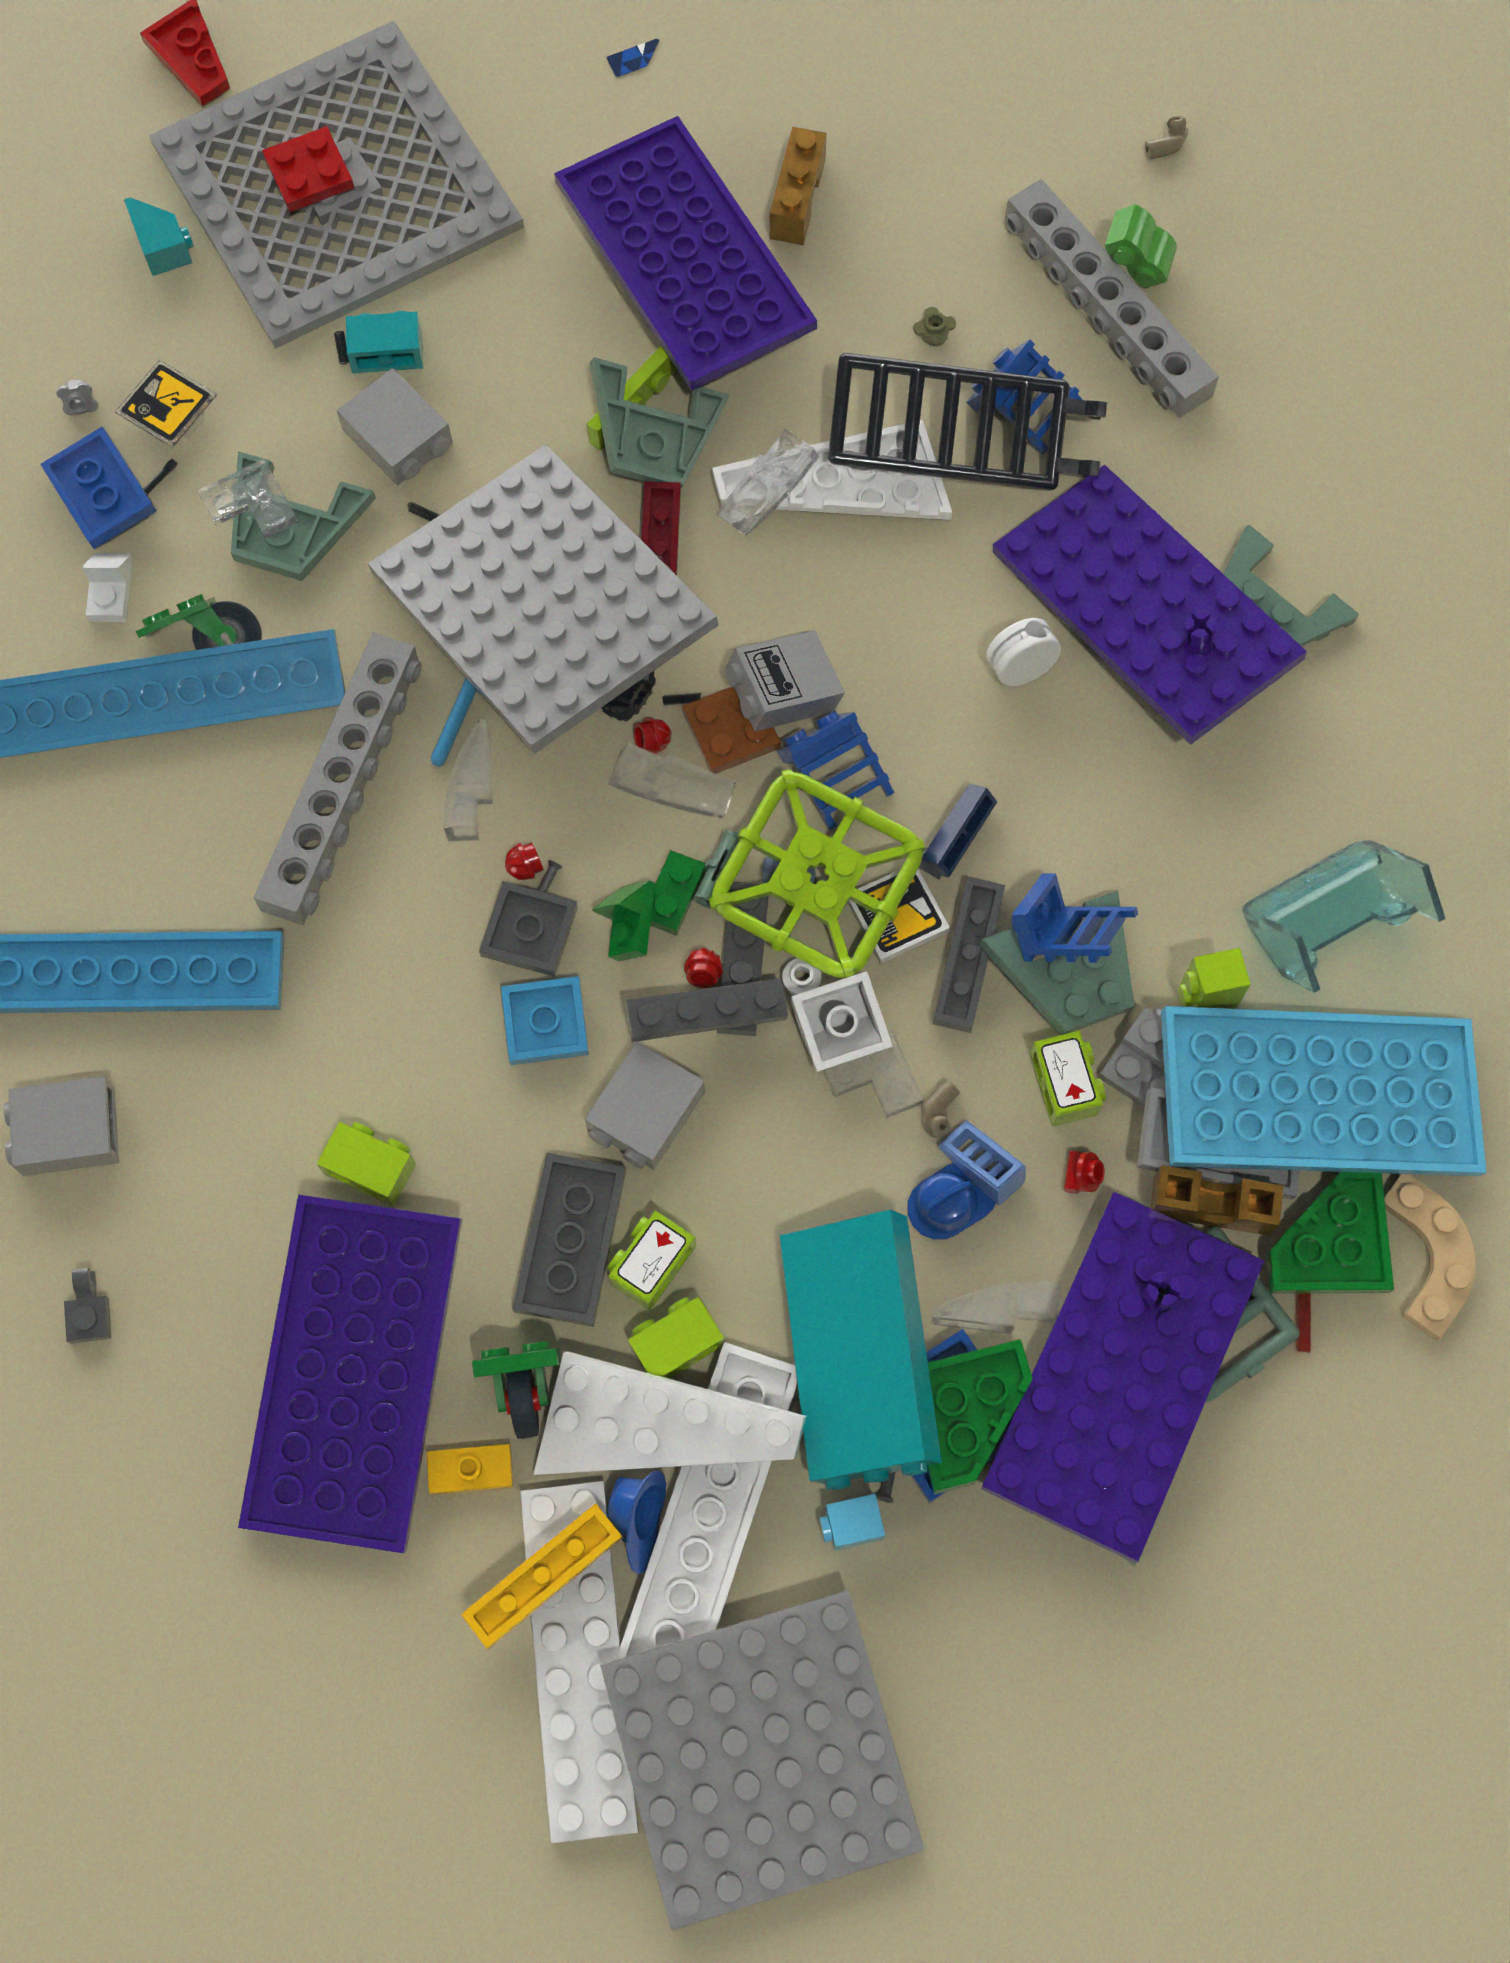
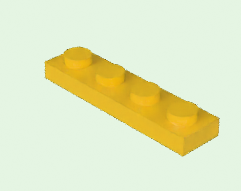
(541, 1576)

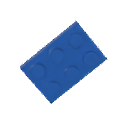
(98, 487)

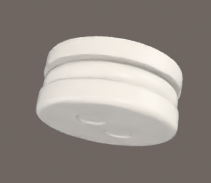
(1023, 652)

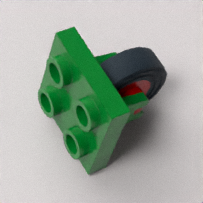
(522, 1397)

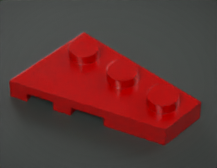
(188, 51)

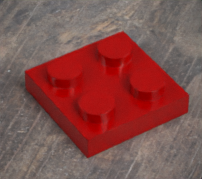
(308, 169)

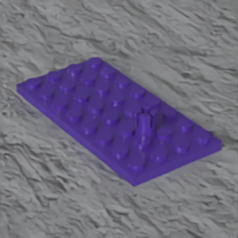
(685, 252)
(1149, 604)
(351, 1374)
(1123, 1377)

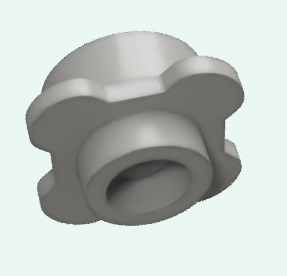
(76, 397)

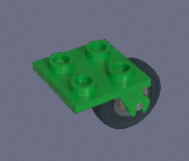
(212, 622)

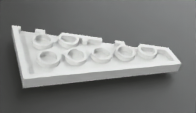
(856, 489)
(636, 1420)

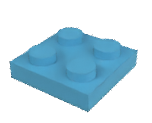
(544, 1020)

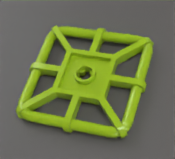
(820, 900)

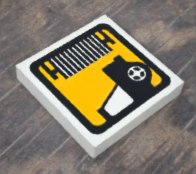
(915, 924)

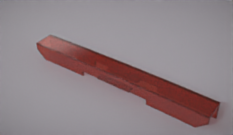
(1303, 1343)

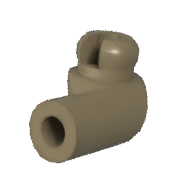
(1171, 141)
(934, 1109)

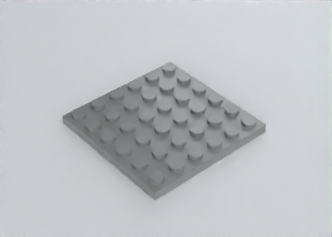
(761, 1759)

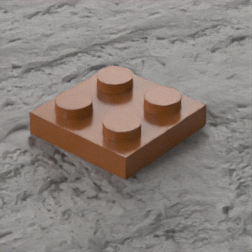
(725, 733)

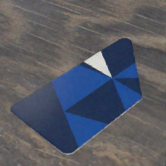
(632, 58)

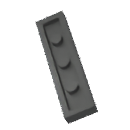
(743, 952)
(966, 958)
(706, 1010)

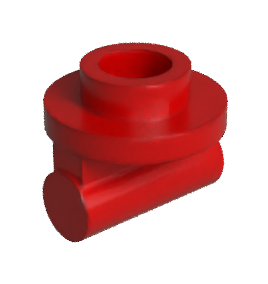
(1083, 1172)

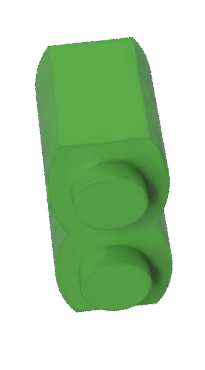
(1141, 246)

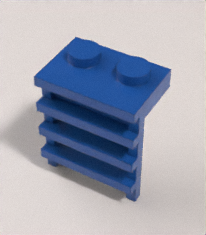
(1022, 361)
(826, 742)
(1047, 925)

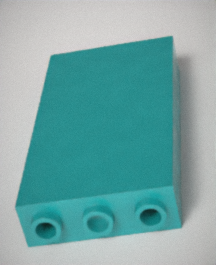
(859, 1350)

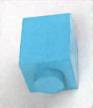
(852, 1522)

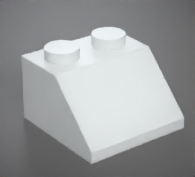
(841, 1021)

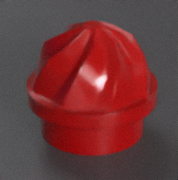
(652, 735)
(523, 862)
(703, 968)

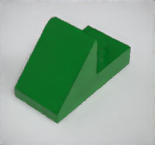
(631, 918)

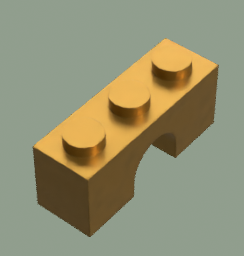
(796, 184)
(1240, 1206)

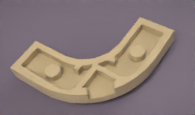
(1449, 1251)

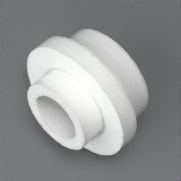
(795, 986)

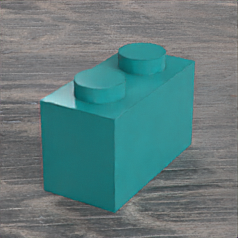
(384, 342)

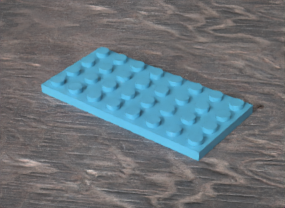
(1321, 1092)

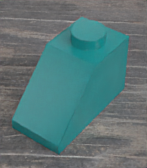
(160, 236)

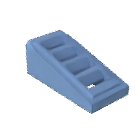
(989, 1182)

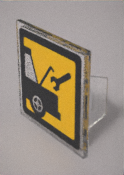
(166, 404)

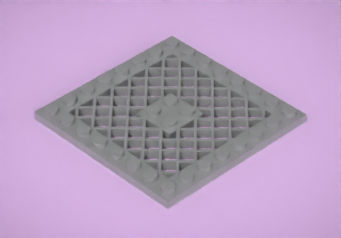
(375, 55)

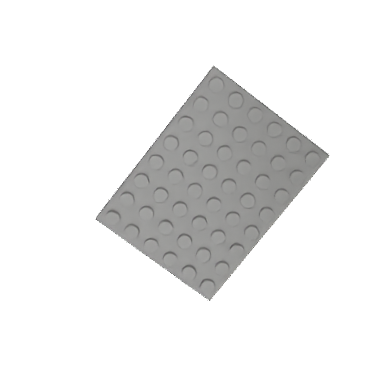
(542, 597)

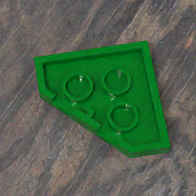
(1336, 1242)
(972, 1408)

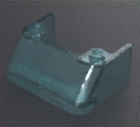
(1336, 898)

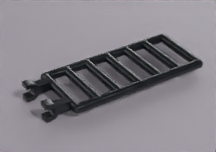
(943, 467)

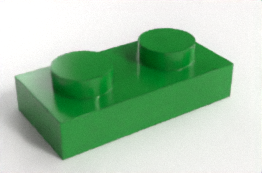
(675, 891)

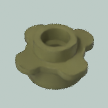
(934, 335)

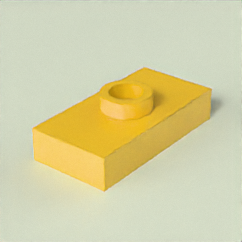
(470, 1469)

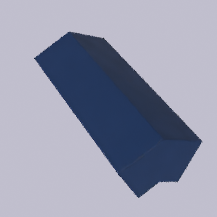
(958, 831)

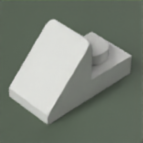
(108, 586)

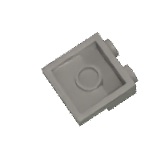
(1138, 1059)

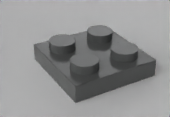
(528, 929)

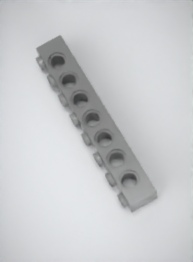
(1127, 302)
(380, 659)

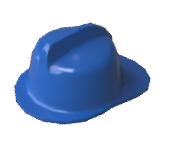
(947, 1204)
(636, 1514)

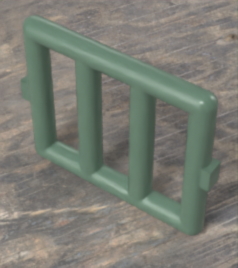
(1252, 1362)

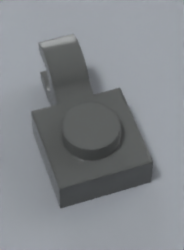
(88, 1315)

